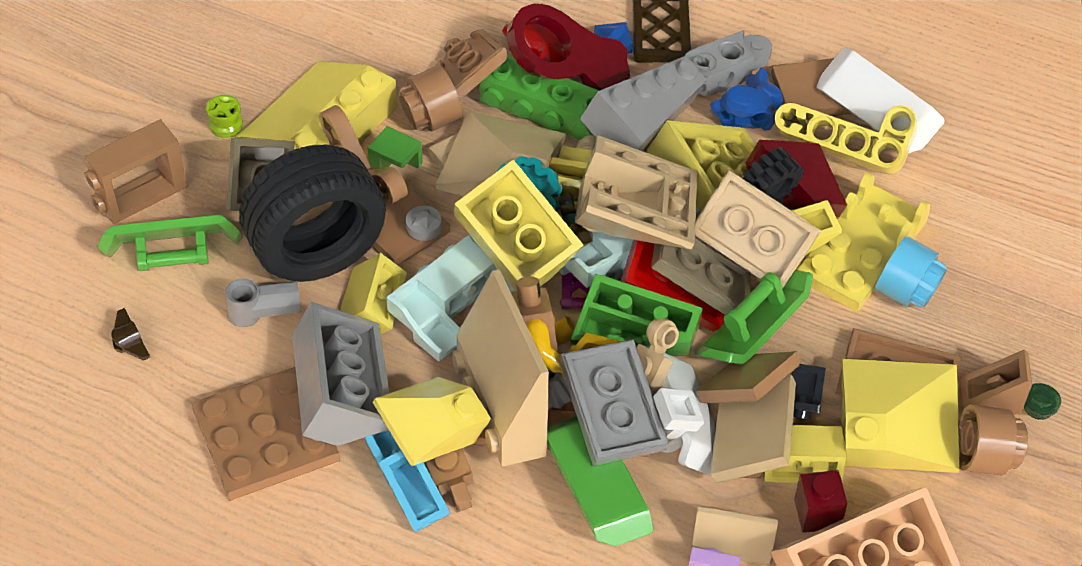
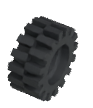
(775, 174)

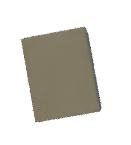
(246, 160)

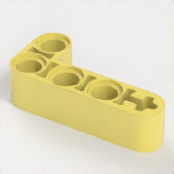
(844, 131)

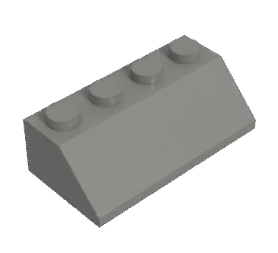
(338, 375)

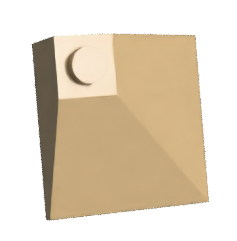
(488, 143)

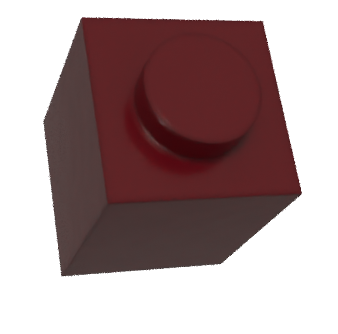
(820, 500)

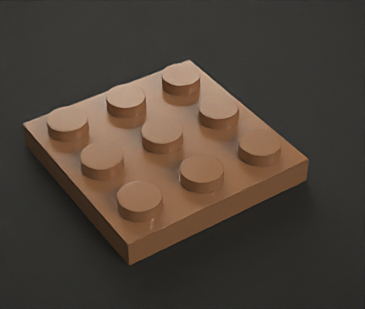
(258, 435)

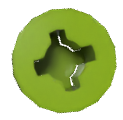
(224, 116)

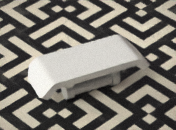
(872, 93)
(696, 445)

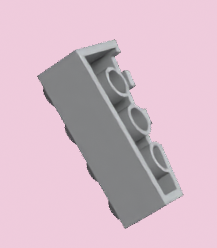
(641, 105)

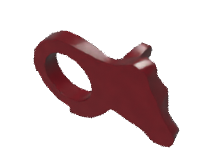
(594, 58)

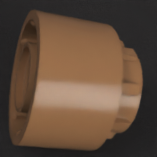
(430, 100)
(991, 440)

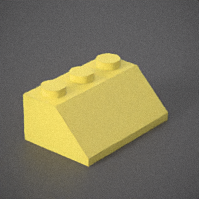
(517, 226)

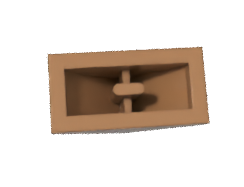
(999, 384)

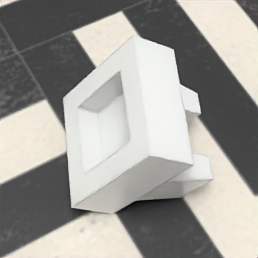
(678, 411)

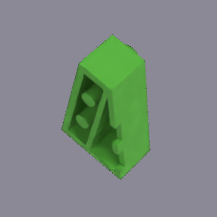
(625, 312)

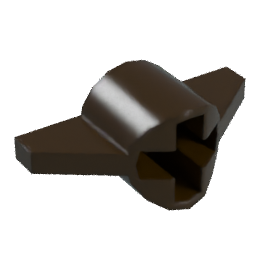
(127, 337)

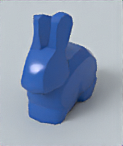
(751, 104)

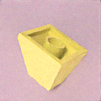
(432, 418)

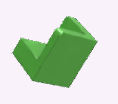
(394, 148)

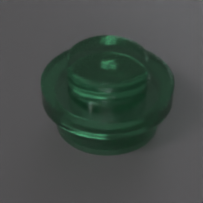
(1042, 401)

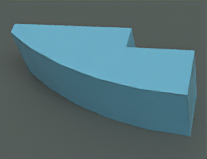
(409, 484)

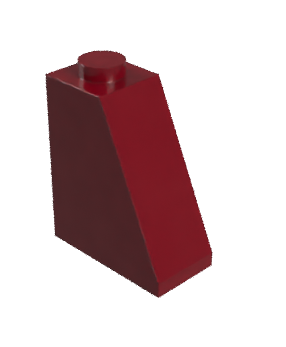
(817, 181)

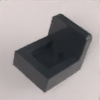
(808, 390)

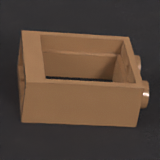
(126, 154)

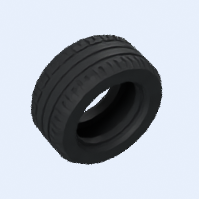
(292, 188)

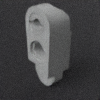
(730, 60)

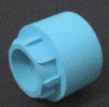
(911, 274)

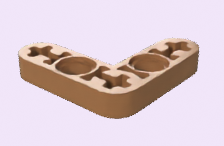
(341, 134)

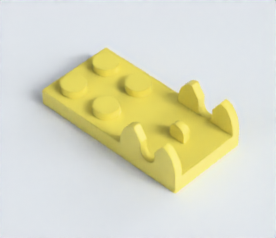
(871, 232)

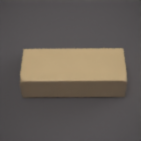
(735, 534)

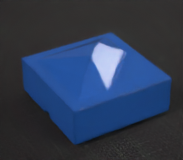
(615, 31)

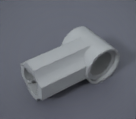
(250, 301)

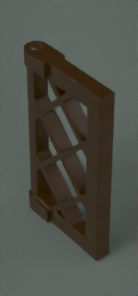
(661, 52)

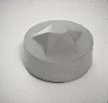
(423, 223)

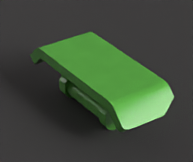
(168, 229)
(757, 318)
(602, 491)

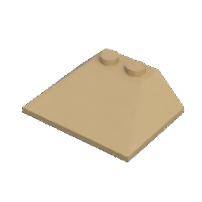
(637, 196)

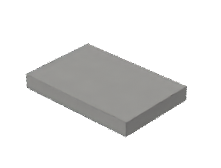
(613, 402)

